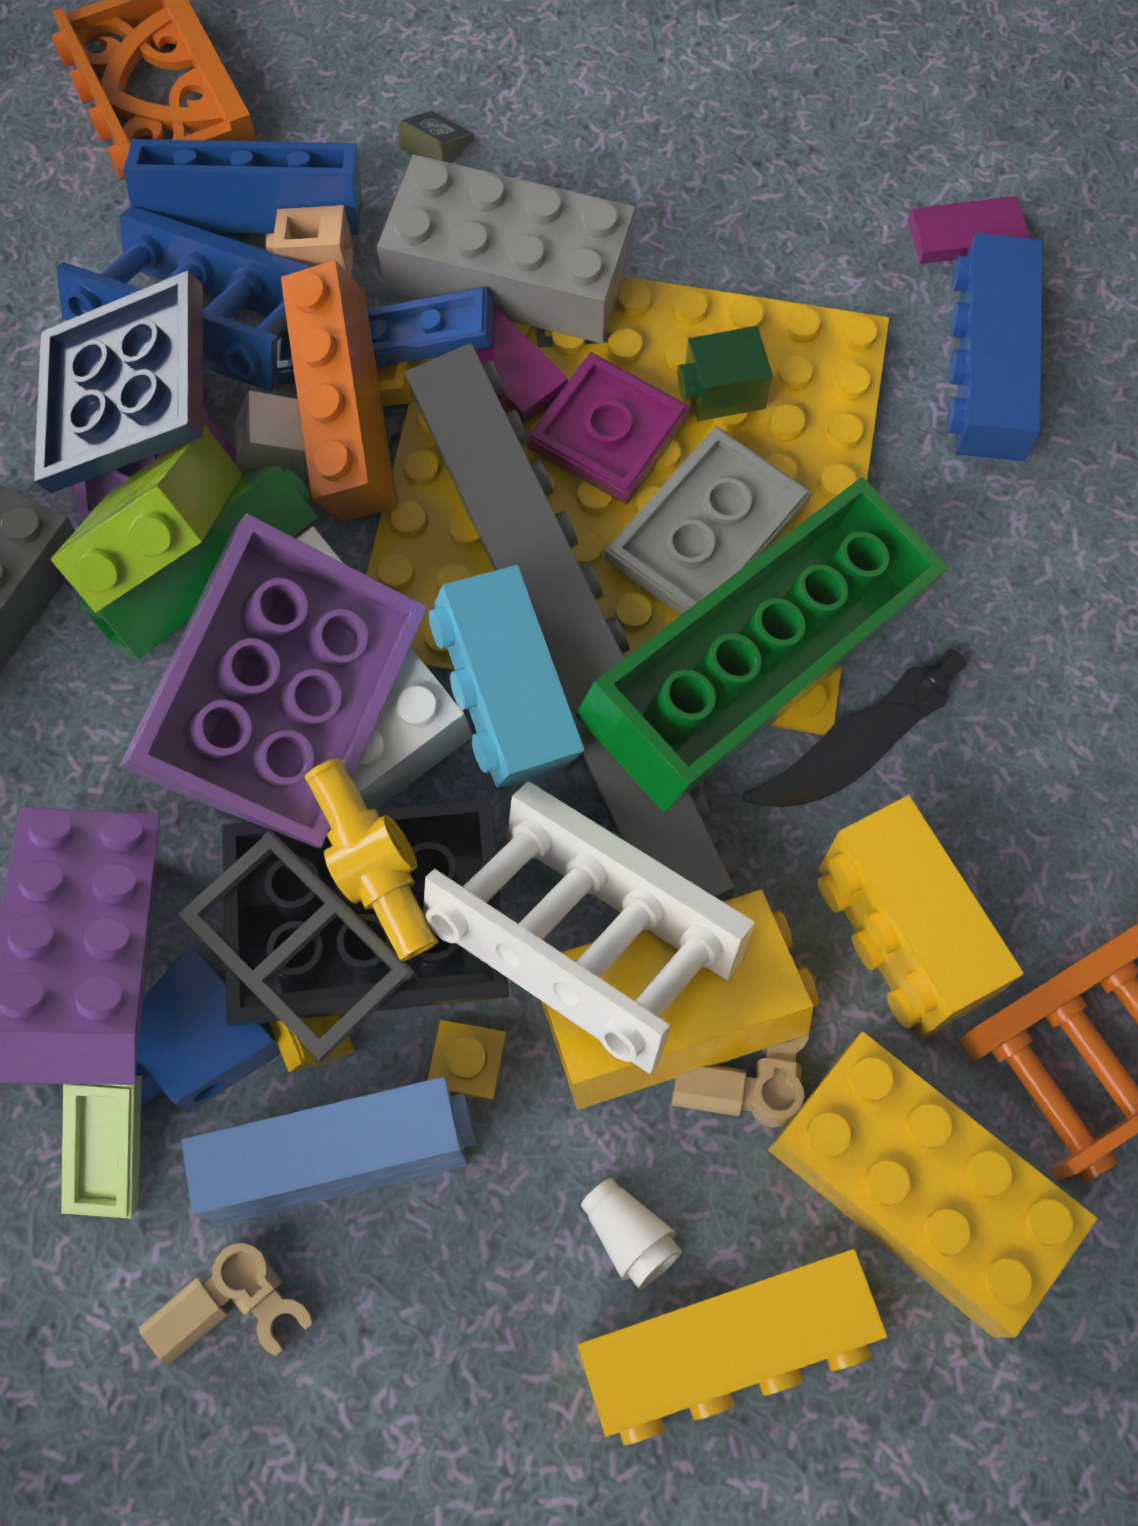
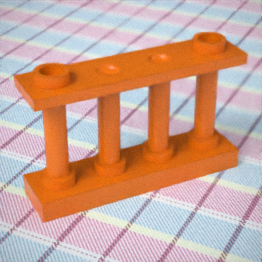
(1062, 1005)

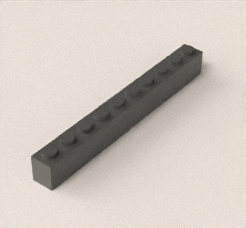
(519, 528)

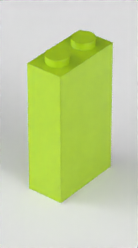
(148, 521)

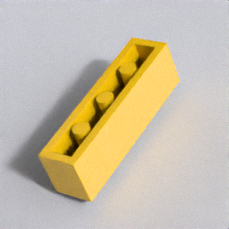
(730, 1344)

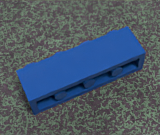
(241, 183)
(997, 348)

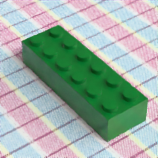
(758, 643)

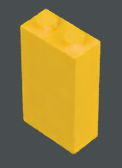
(708, 1021)

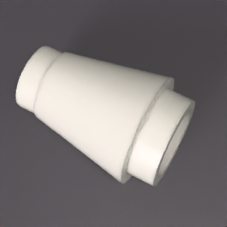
(631, 1234)

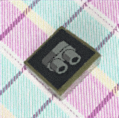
(433, 136)

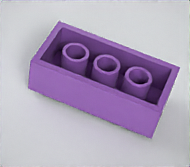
(76, 945)

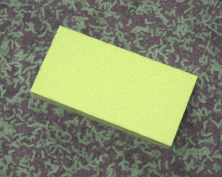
(101, 1149)

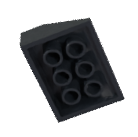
(336, 964)

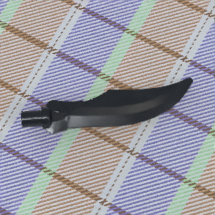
(861, 739)

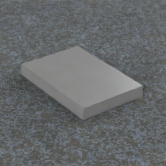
(707, 522)

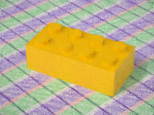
(933, 1187)

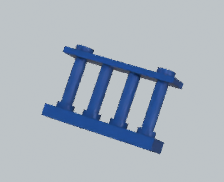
(225, 267)

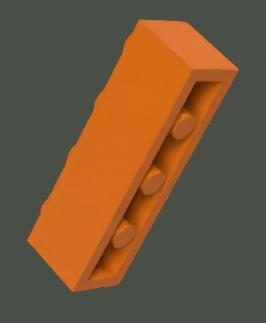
(338, 392)

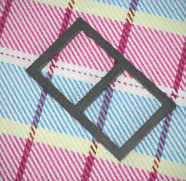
(256, 978)

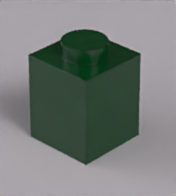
(725, 373)

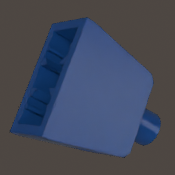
(186, 1037)

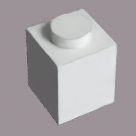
(270, 434)

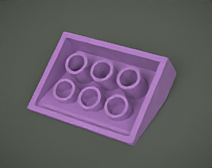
(273, 680)

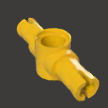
(370, 859)

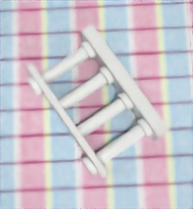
(620, 875)

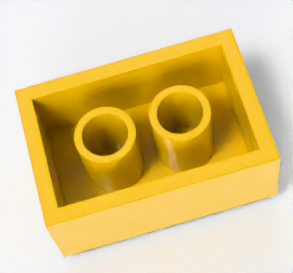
(915, 918)

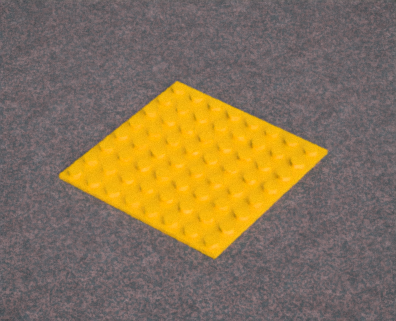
(812, 430)

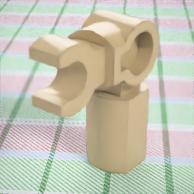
(771, 1095)
(238, 1275)

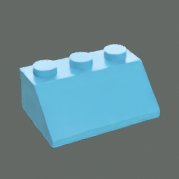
(505, 678)

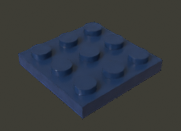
(120, 383)

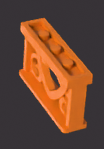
(214, 117)

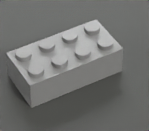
(538, 248)

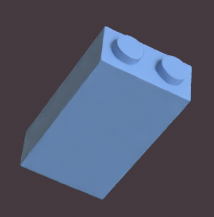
(327, 1152)

